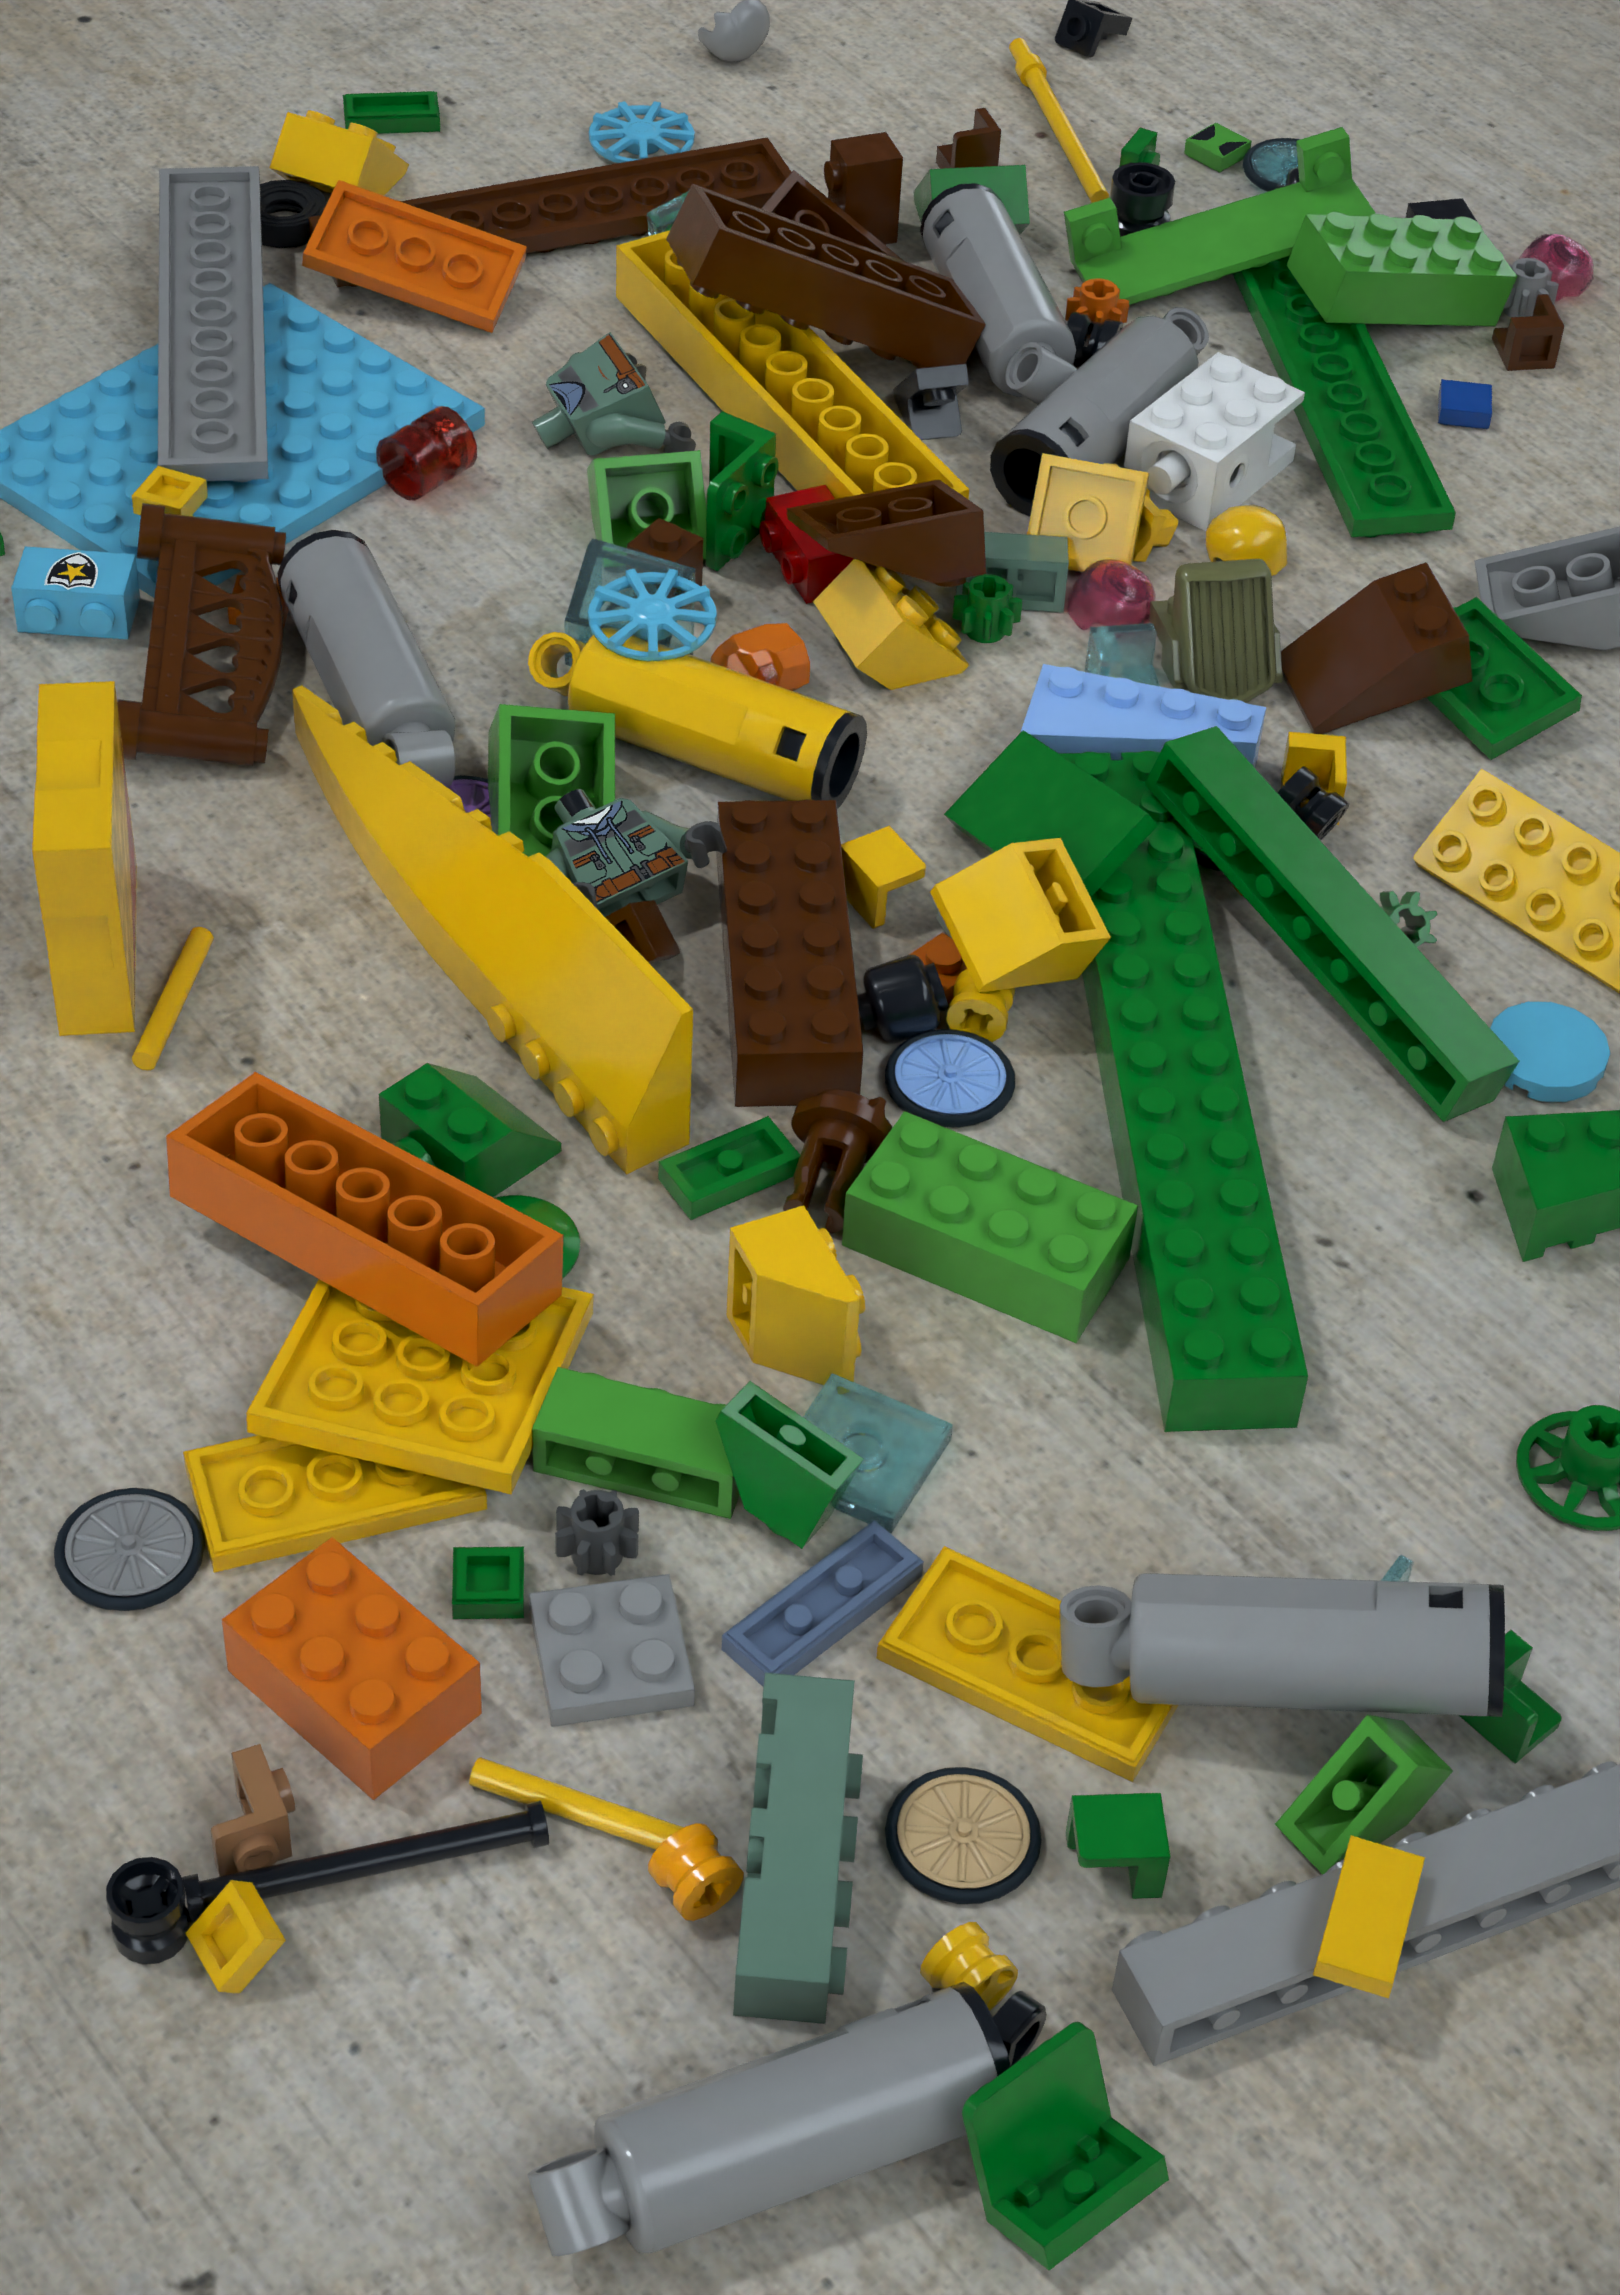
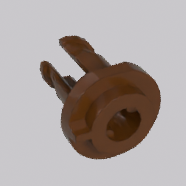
(839, 1135)

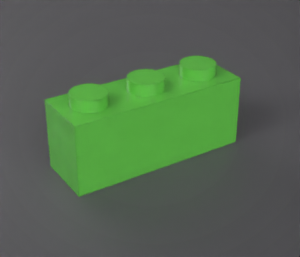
(634, 1442)

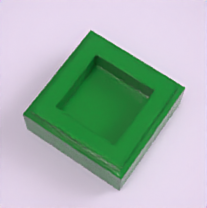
(488, 1583)

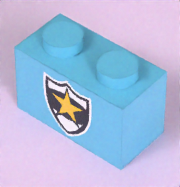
(76, 592)

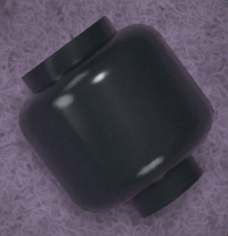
(902, 998)

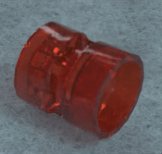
(426, 453)

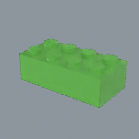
(1401, 270)
(989, 1226)

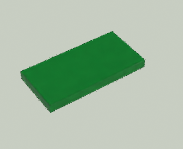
(1043, 796)

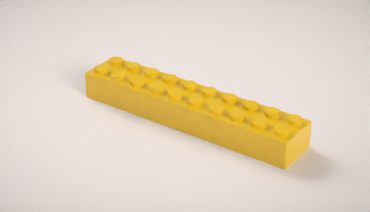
(777, 378)

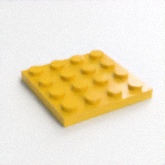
(398, 1400)

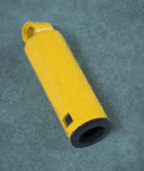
(710, 717)

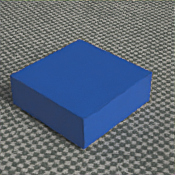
(1465, 404)

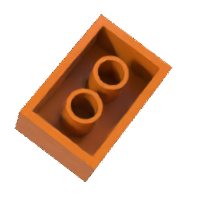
(352, 1667)

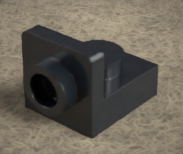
(1086, 23)

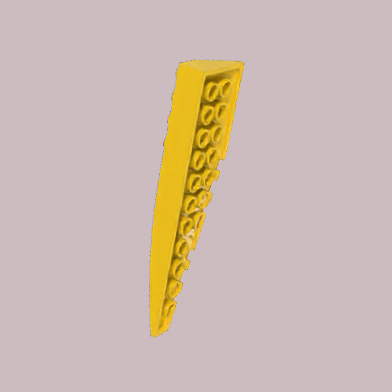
(515, 943)

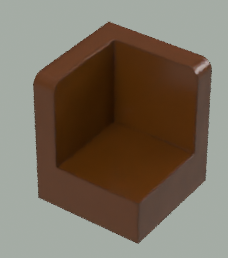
(973, 147)
(1531, 340)
(645, 930)

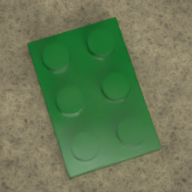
(1511, 687)

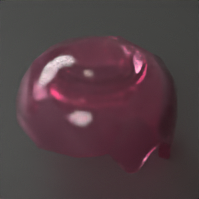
(1567, 260)
(1111, 595)

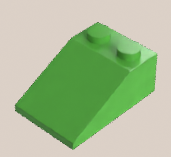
(540, 758)

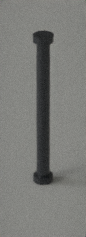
(377, 1857)

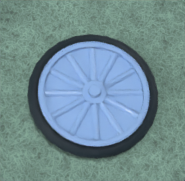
(950, 1077)

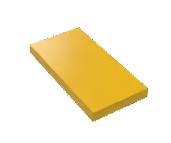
(285, 1498)
(1002, 1653)

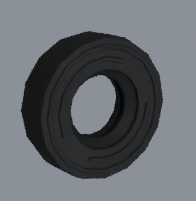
(288, 196)

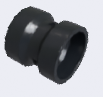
(1090, 335)
(1312, 803)
(147, 1910)

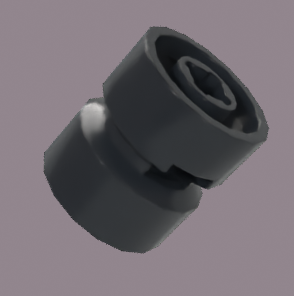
(1142, 196)

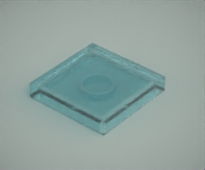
(891, 1437)

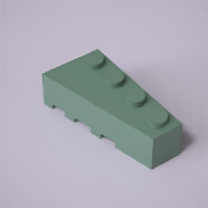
(796, 1850)

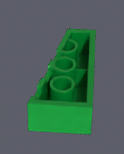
(1559, 1178)

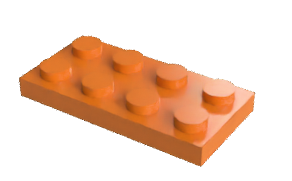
(414, 256)

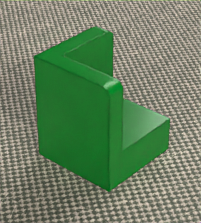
(1525, 1715)
(1122, 1833)

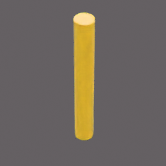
(172, 998)
(571, 1803)

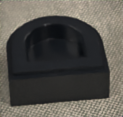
(1020, 2024)

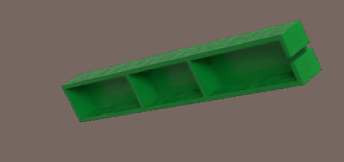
(1187, 1138)

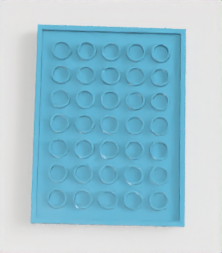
(326, 412)

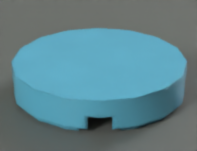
(1557, 1050)

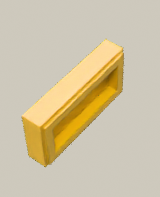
(1369, 1917)

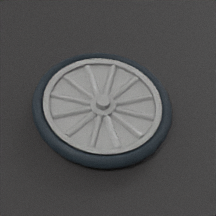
(129, 1549)

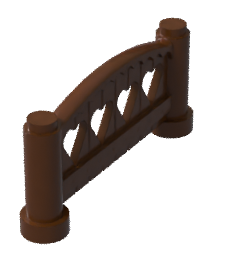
(168, 718)

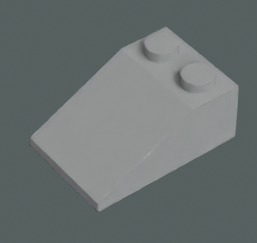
(1558, 590)

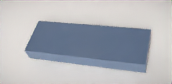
(823, 1604)

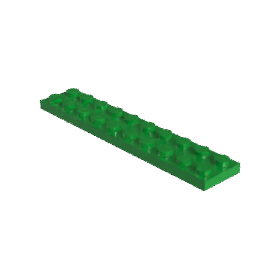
(1348, 411)

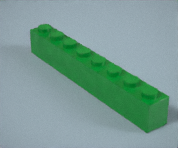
(1331, 924)

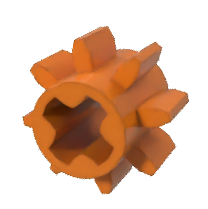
(1099, 300)

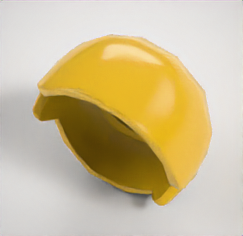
(1248, 534)

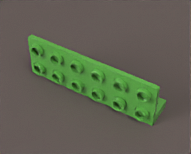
(1217, 239)

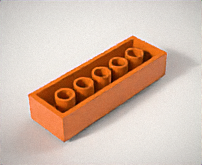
(366, 1217)

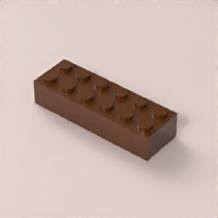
(822, 281)
(787, 952)

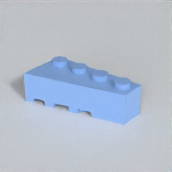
(1116, 715)

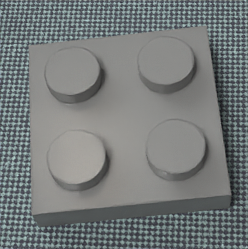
(611, 1650)

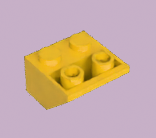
(322, 154)
(889, 628)
(1021, 917)
(793, 1297)

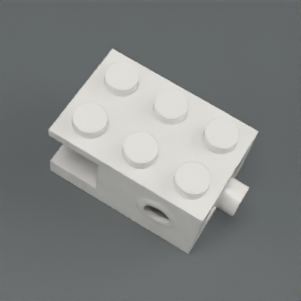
(1212, 439)

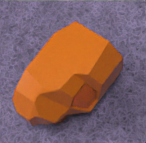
(767, 653)

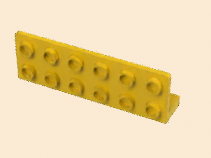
(1531, 873)

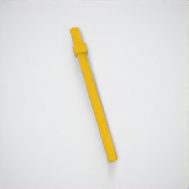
(1033, 75)

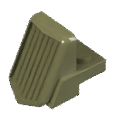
(1220, 630)

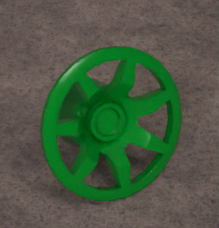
(1586, 1459)

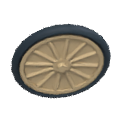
(963, 1835)

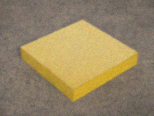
(1090, 505)

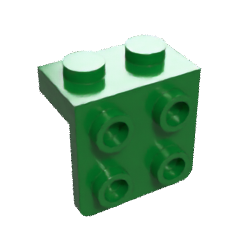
(739, 482)
(1052, 2154)

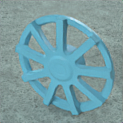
(640, 135)
(653, 615)

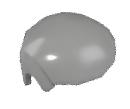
(737, 33)

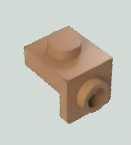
(264, 1831)

